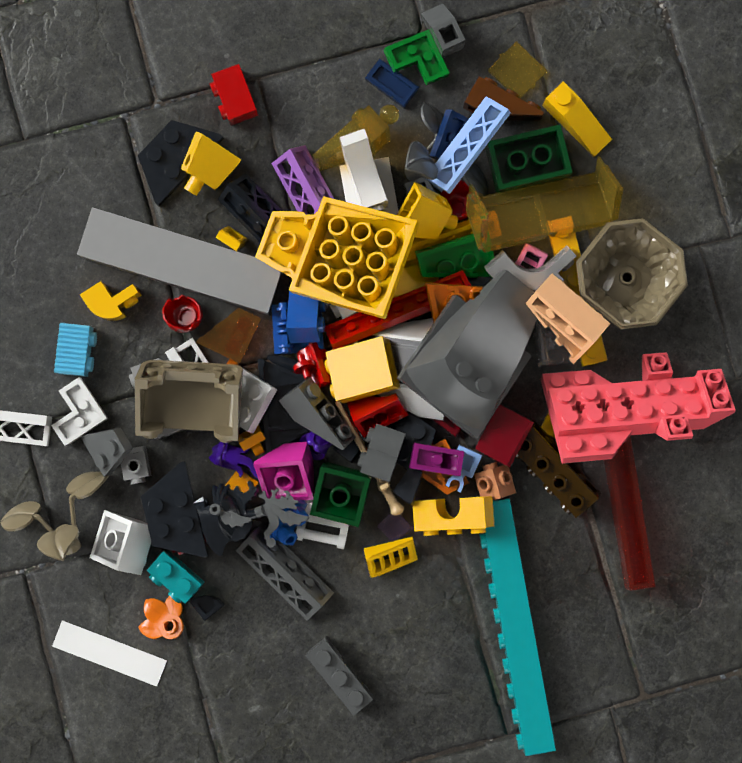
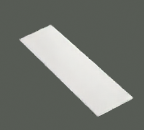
(109, 653)

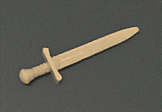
(384, 486)

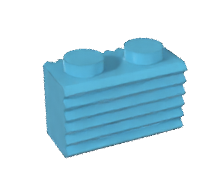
(75, 350)

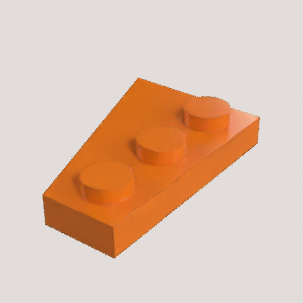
(441, 293)

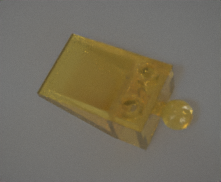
(376, 128)

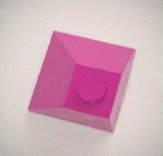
(287, 469)

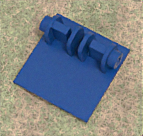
(280, 335)

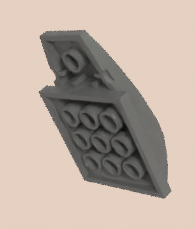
(474, 353)

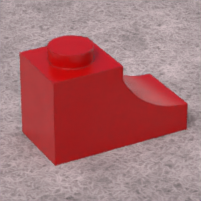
(376, 410)

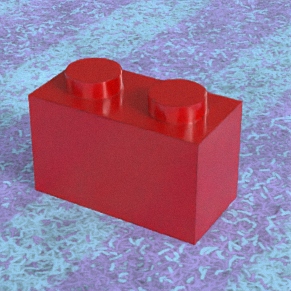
(234, 95)

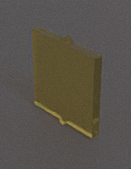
(517, 70)

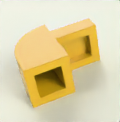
(107, 306)

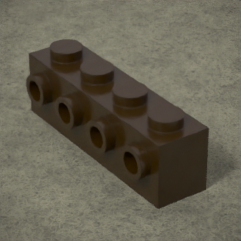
(559, 479)

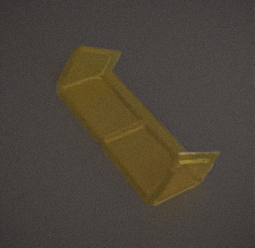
(544, 209)

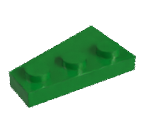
(453, 257)

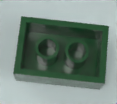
(528, 159)

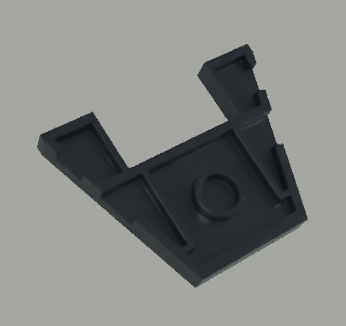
(416, 432)

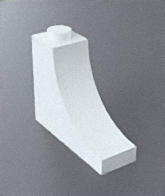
(363, 170)

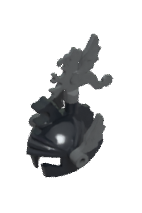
(229, 516)

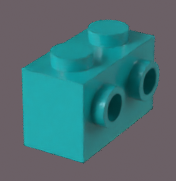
(175, 577)

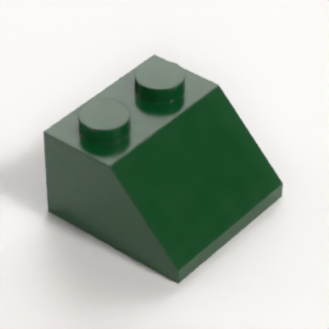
(340, 494)

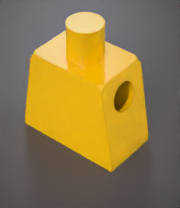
(207, 164)
(429, 210)

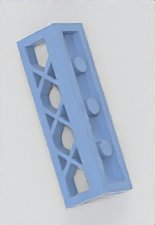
(469, 144)

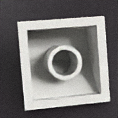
(121, 543)

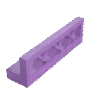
(303, 172)

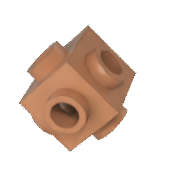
(495, 481)

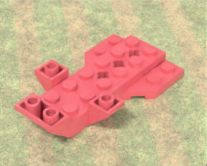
(598, 416)

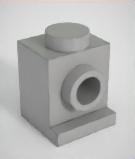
(140, 456)

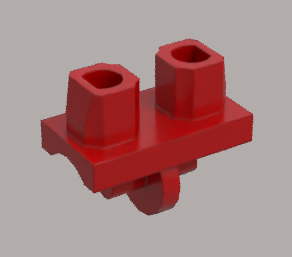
(312, 364)

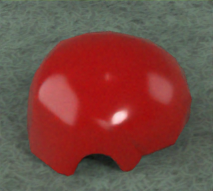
(457, 199)
(182, 314)

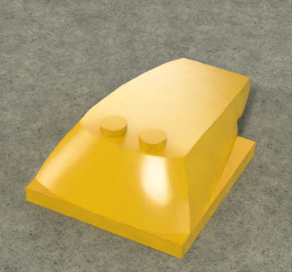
(340, 253)

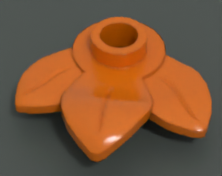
(158, 617)

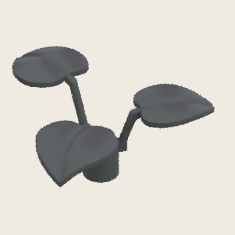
(420, 163)

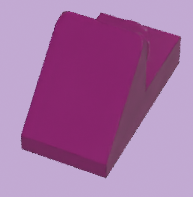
(436, 459)

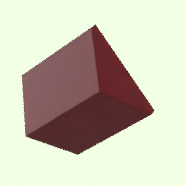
(504, 436)

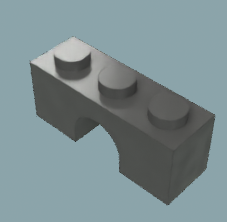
(339, 676)

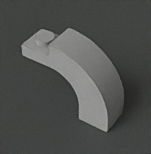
(533, 277)

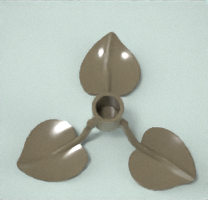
(65, 538)

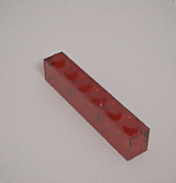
(629, 519)

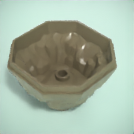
(649, 259)

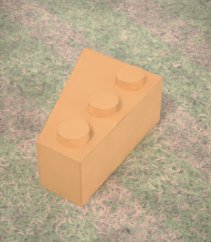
(567, 316)

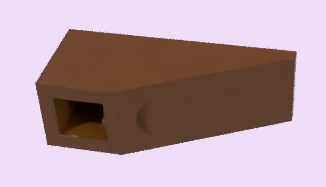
(519, 109)

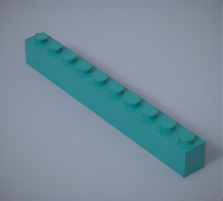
(517, 633)

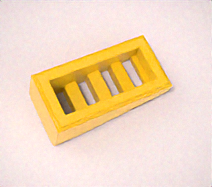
(384, 566)

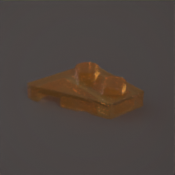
(232, 335)

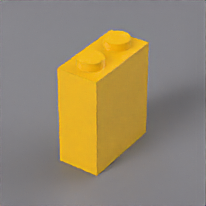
(362, 370)

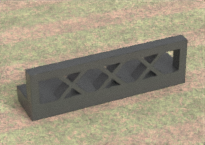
(288, 569)

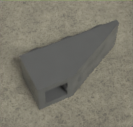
(313, 411)

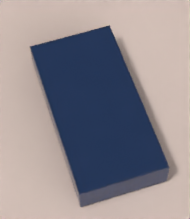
(391, 84)

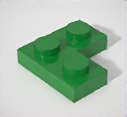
(420, 51)

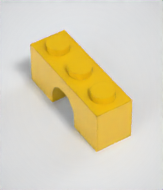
(474, 514)

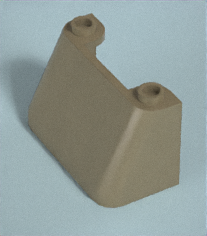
(188, 398)

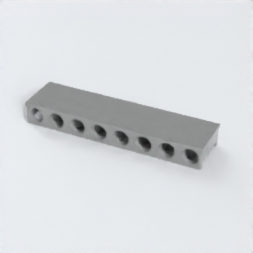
(179, 261)

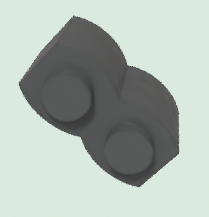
(382, 452)

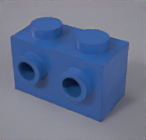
(304, 319)

